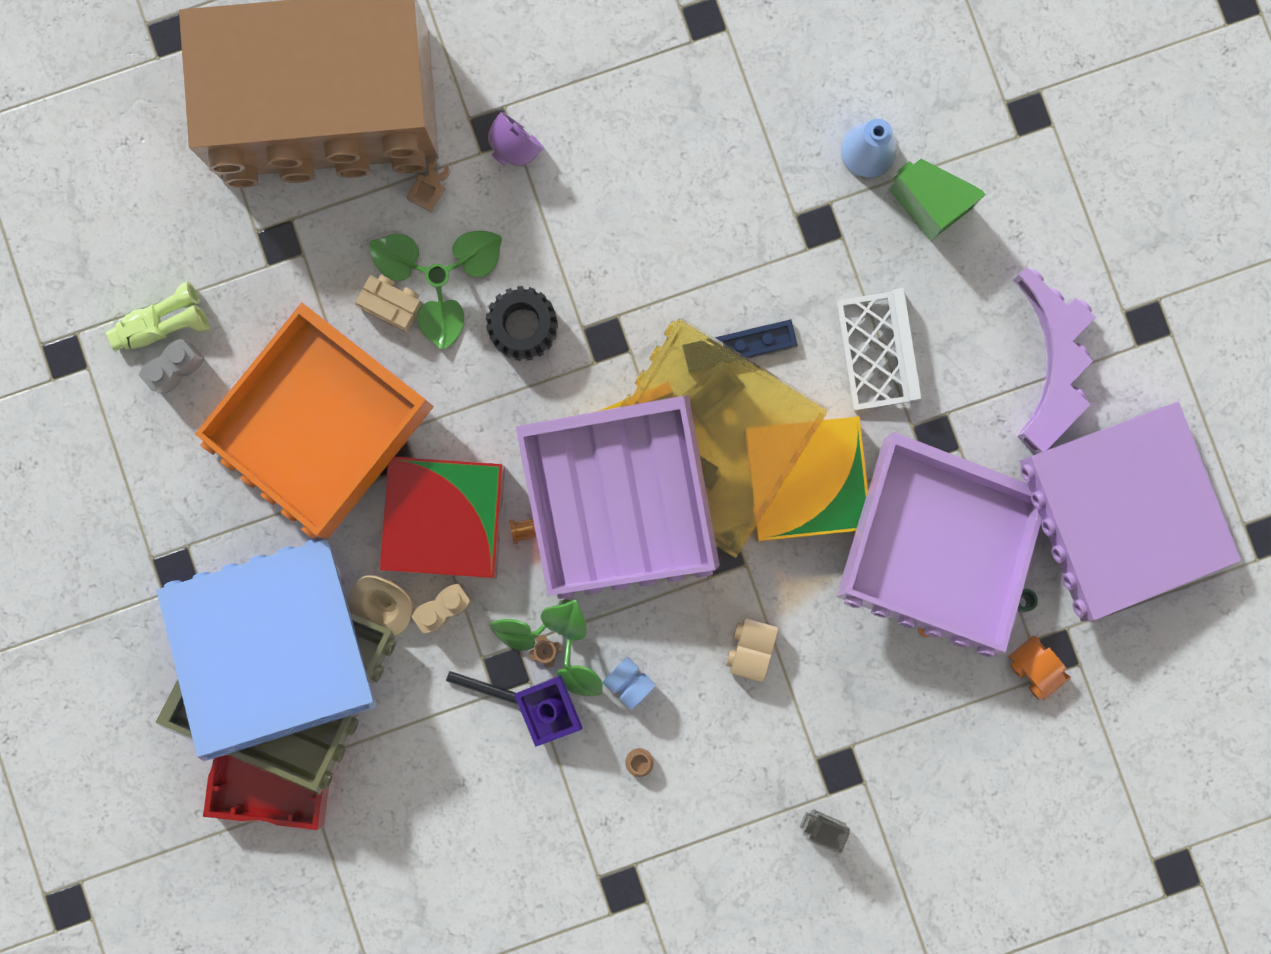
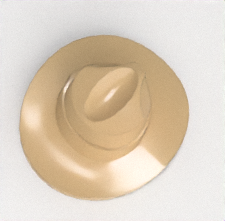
(381, 603)

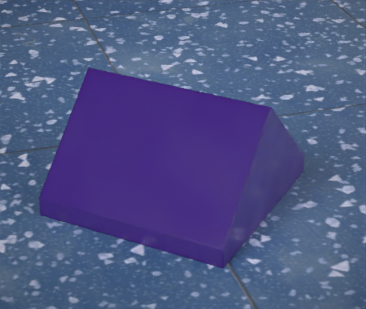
(548, 711)

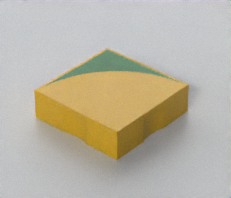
(823, 488)

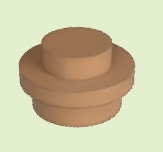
(639, 762)

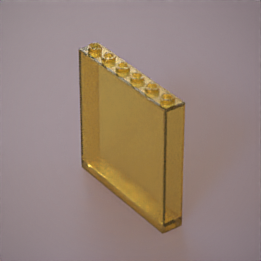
(744, 423)

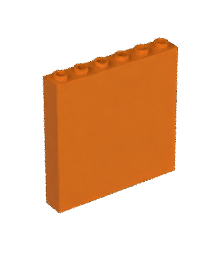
(313, 422)

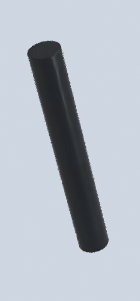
(481, 687)

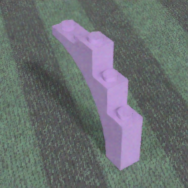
(1061, 324)

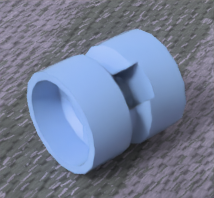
(629, 683)

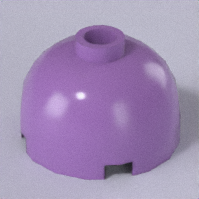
(512, 142)

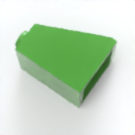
(933, 196)

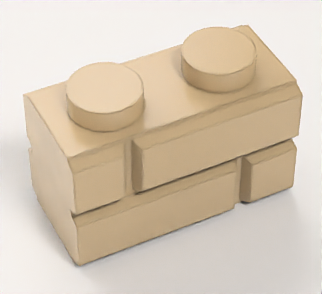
(389, 303)

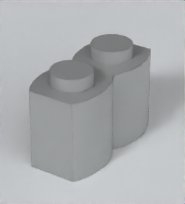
(176, 361)

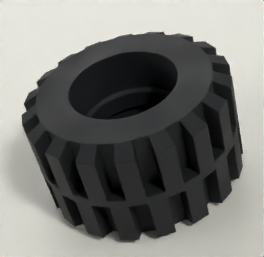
(511, 302)

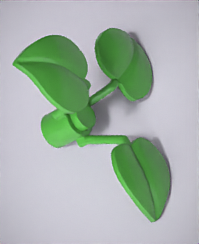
(438, 320)
(565, 620)

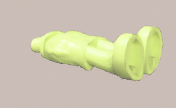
(145, 326)

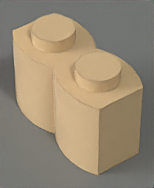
(448, 603)
(752, 649)

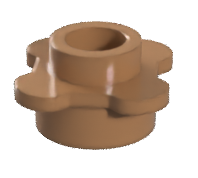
(537, 652)

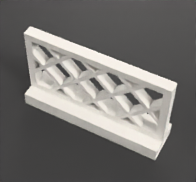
(903, 343)

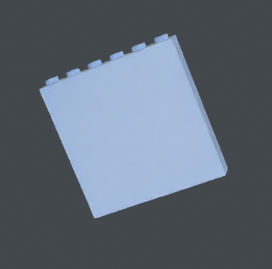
(264, 649)

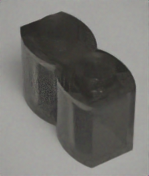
(825, 831)

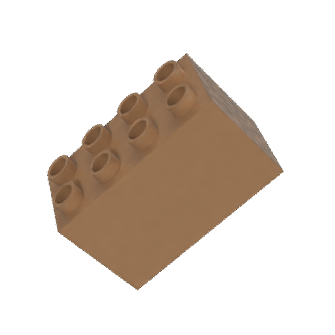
(308, 88)

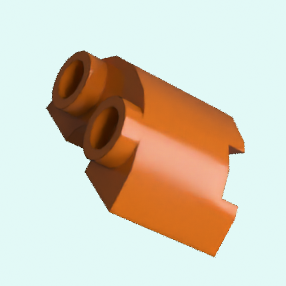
(1040, 667)

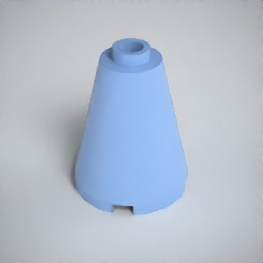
(869, 148)

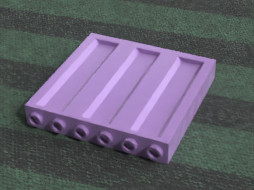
(618, 497)

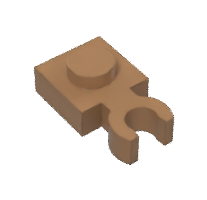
(427, 190)

